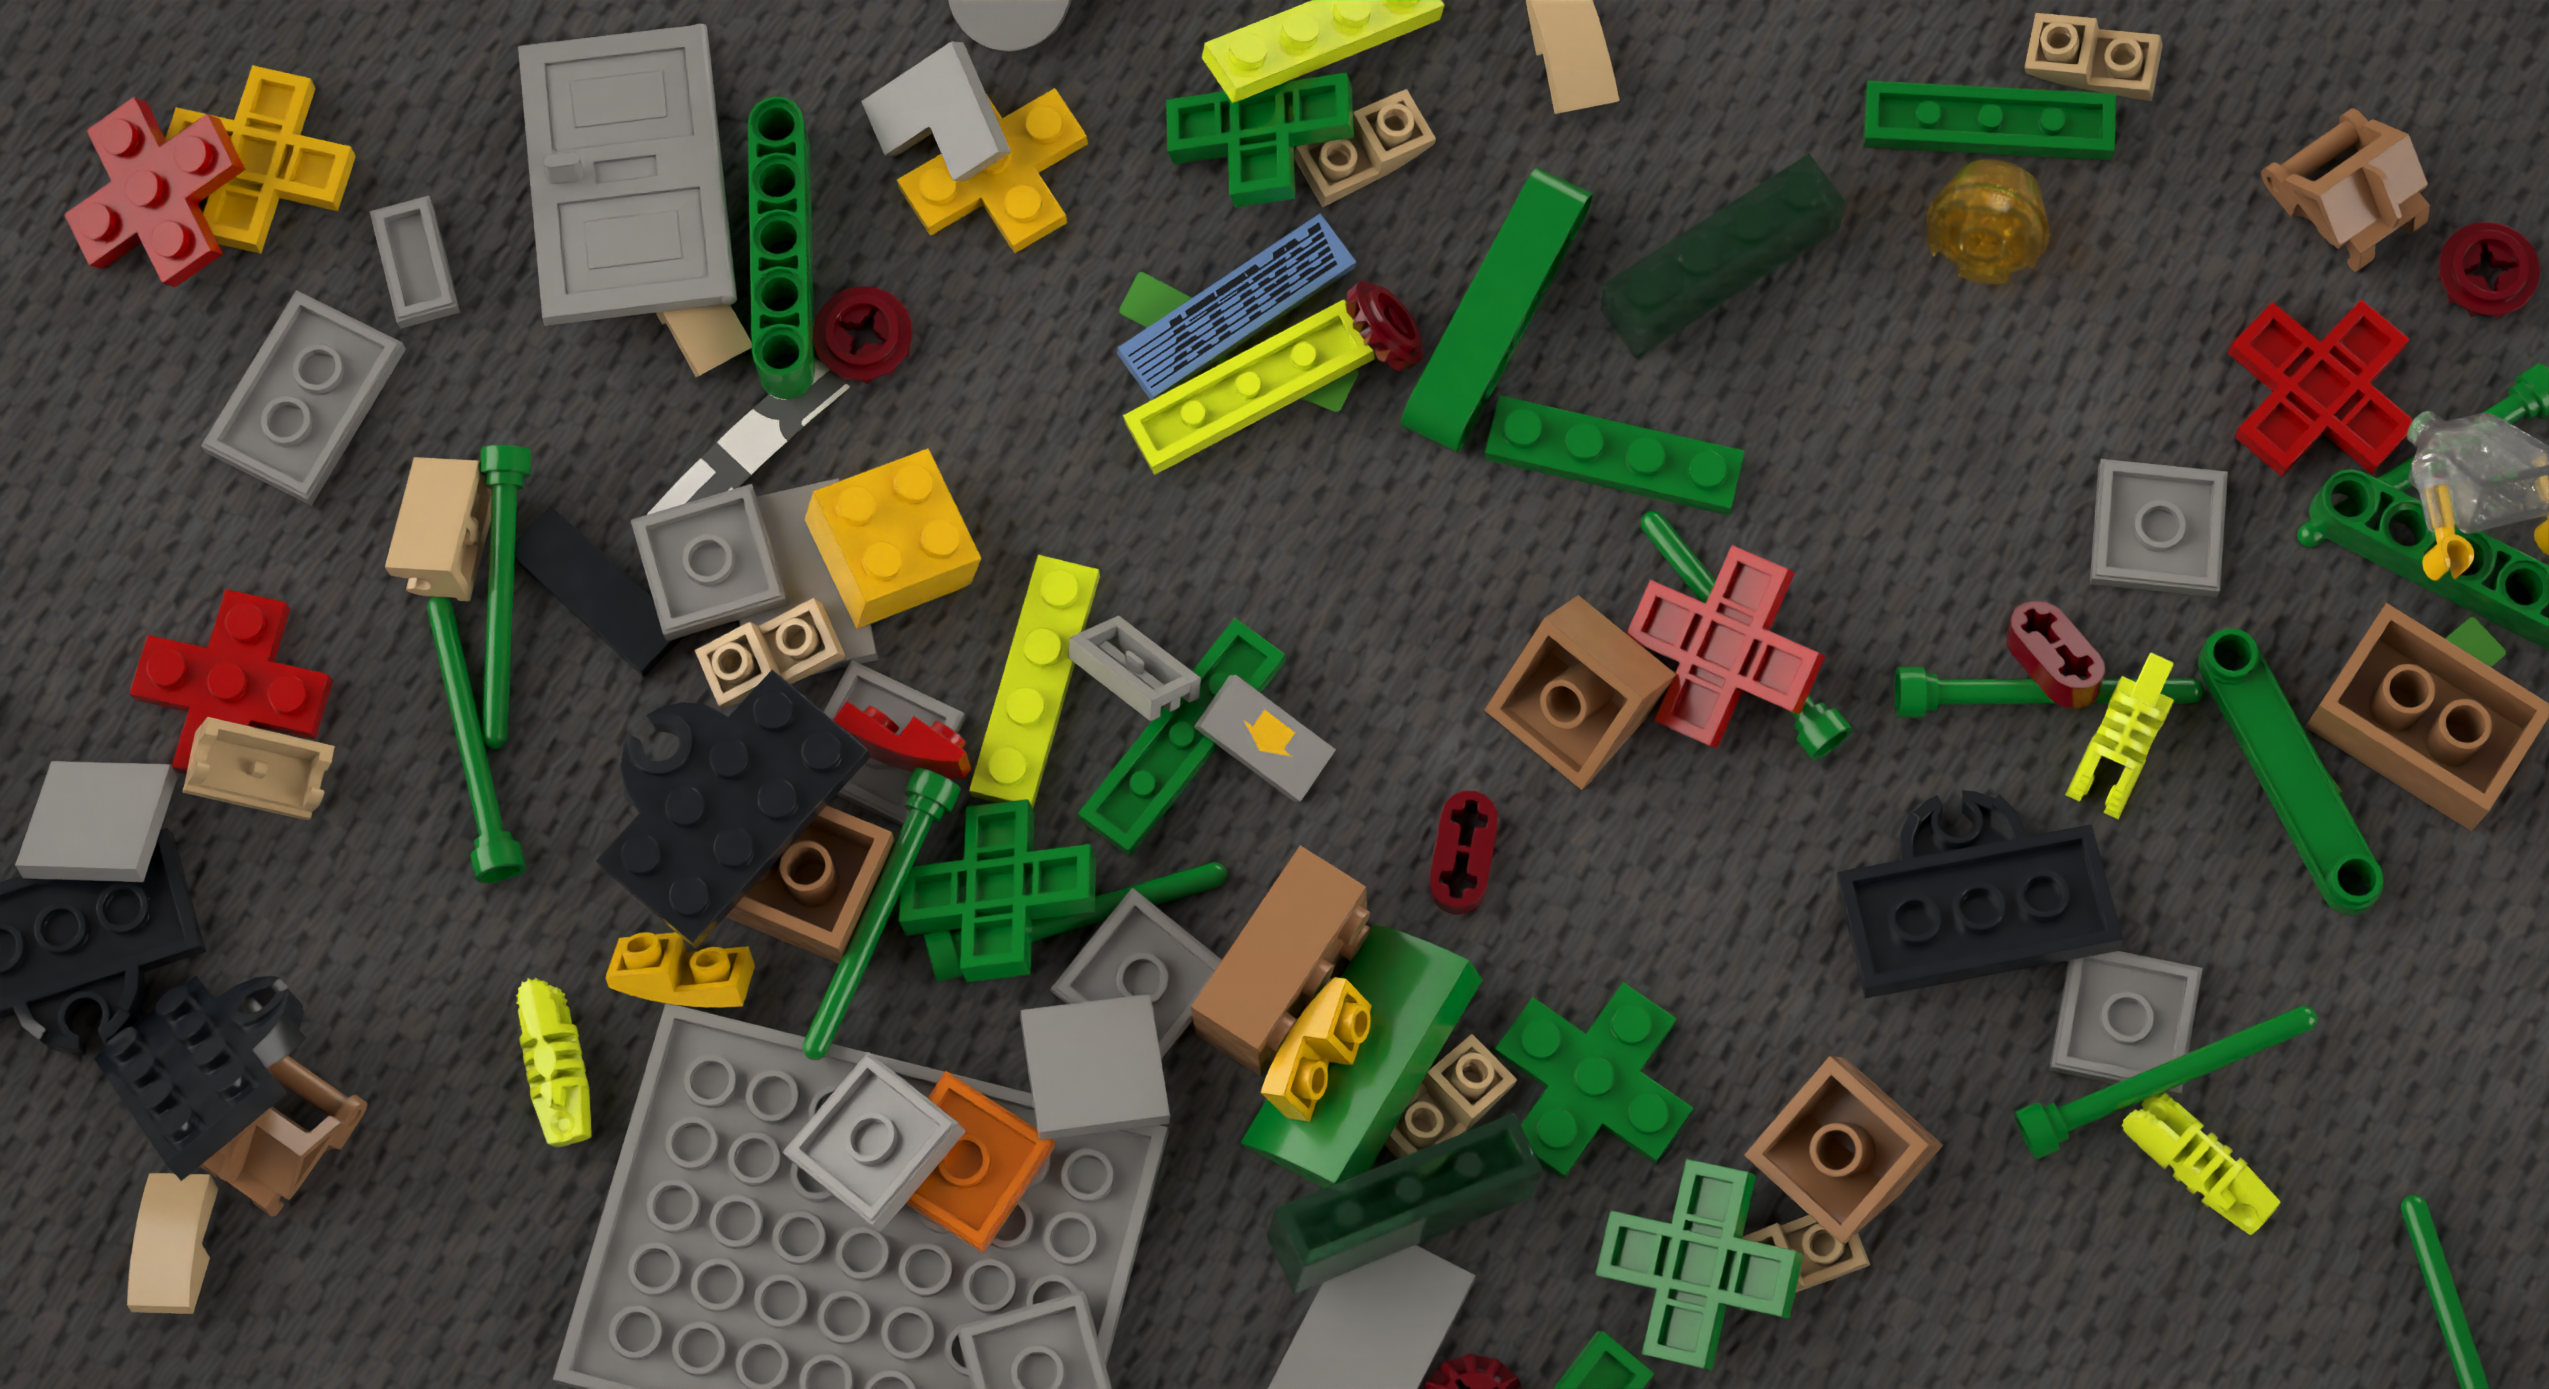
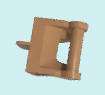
(2361, 196)
(277, 1153)

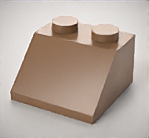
(1579, 691)
(1843, 1149)

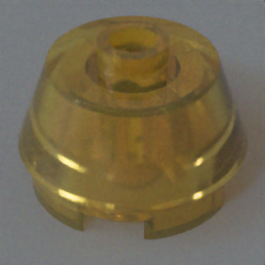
(1989, 221)

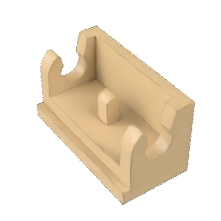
(441, 528)
(257, 768)

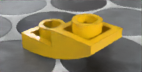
(664, 971)
(1324, 1033)

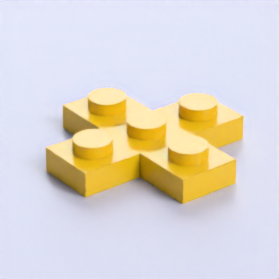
(275, 158)
(1010, 187)

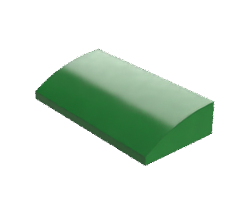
(1415, 1004)

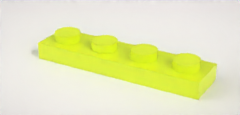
(1308, 40)
(1247, 387)
(1034, 682)

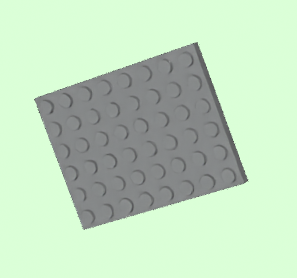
(753, 1276)

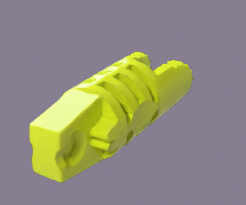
(2126, 732)
(554, 1064)
(2201, 1162)

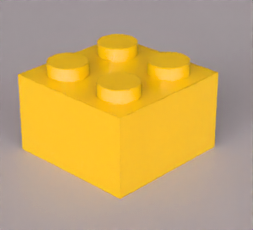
(892, 538)

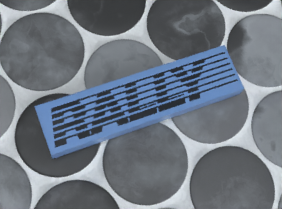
(1236, 307)

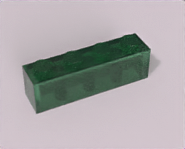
(1722, 255)
(1403, 1203)

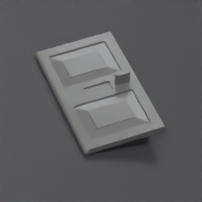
(626, 175)

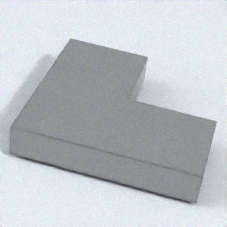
(942, 99)

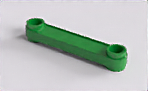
(2290, 771)

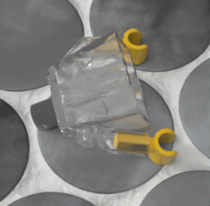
(2475, 478)

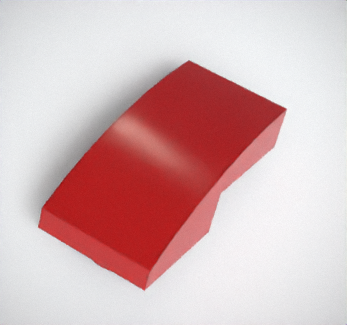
(917, 746)

